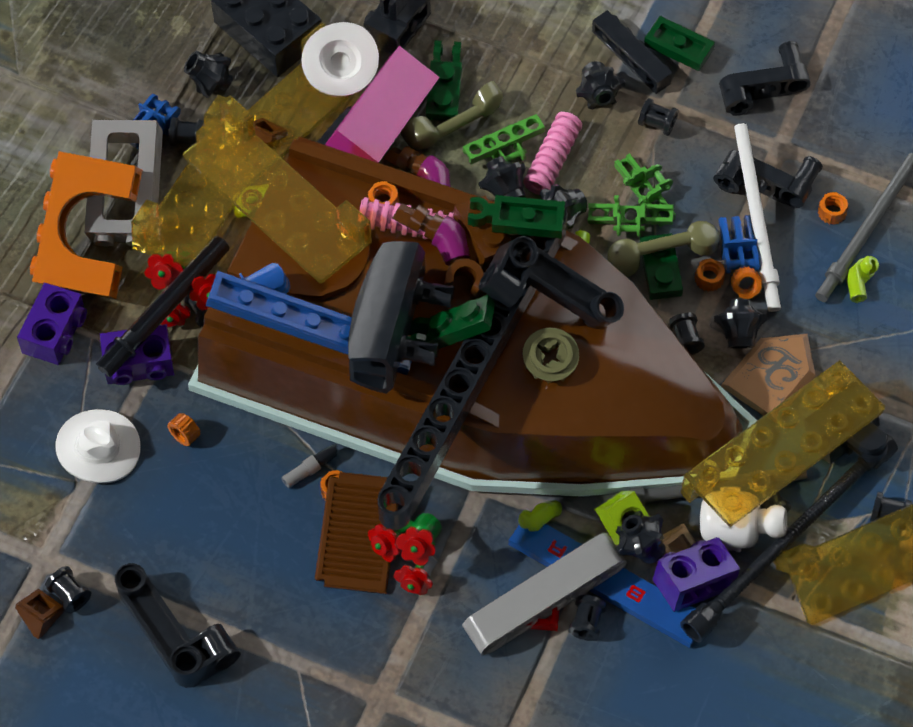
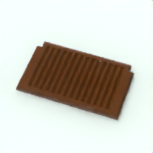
(344, 547)

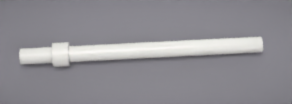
(768, 274)

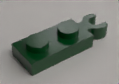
(519, 215)

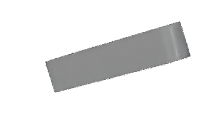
(538, 595)

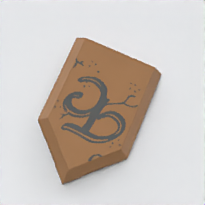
(772, 372)

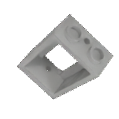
(149, 136)

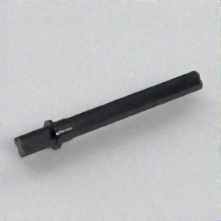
(157, 312)

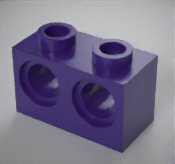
(45, 322)
(142, 366)
(703, 570)

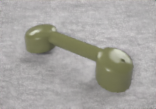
(421, 133)
(700, 237)

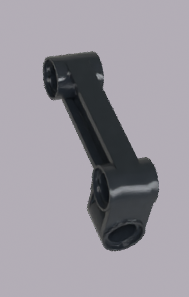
(508, 277)
(209, 650)

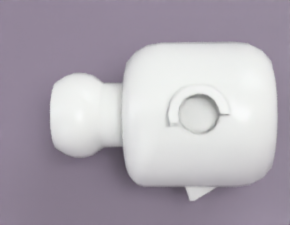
(746, 531)

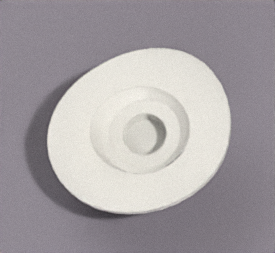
(340, 59)
(98, 446)

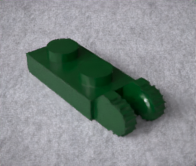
(445, 94)
(454, 324)

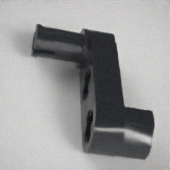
(742, 88)
(771, 181)

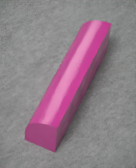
(384, 107)

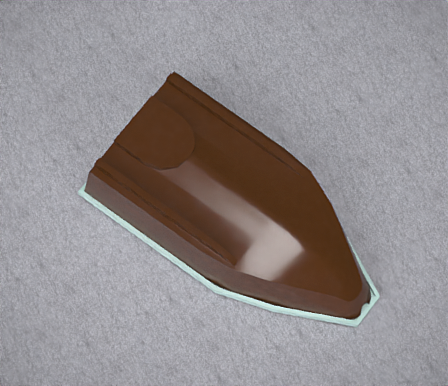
(620, 421)

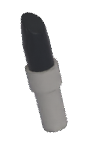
(310, 466)

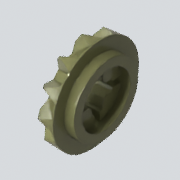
(546, 340)

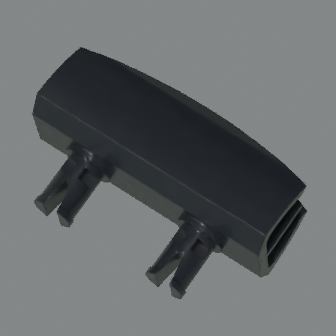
(385, 314)

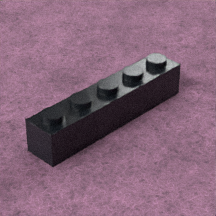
(632, 51)

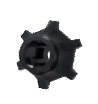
(209, 72)
(599, 85)
(504, 178)
(574, 201)
(740, 324)
(641, 537)

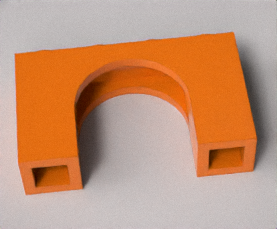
(74, 180)

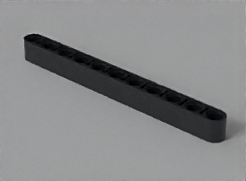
(452, 404)

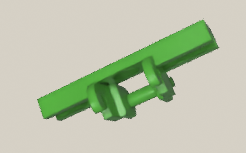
(511, 130)
(644, 174)
(620, 219)

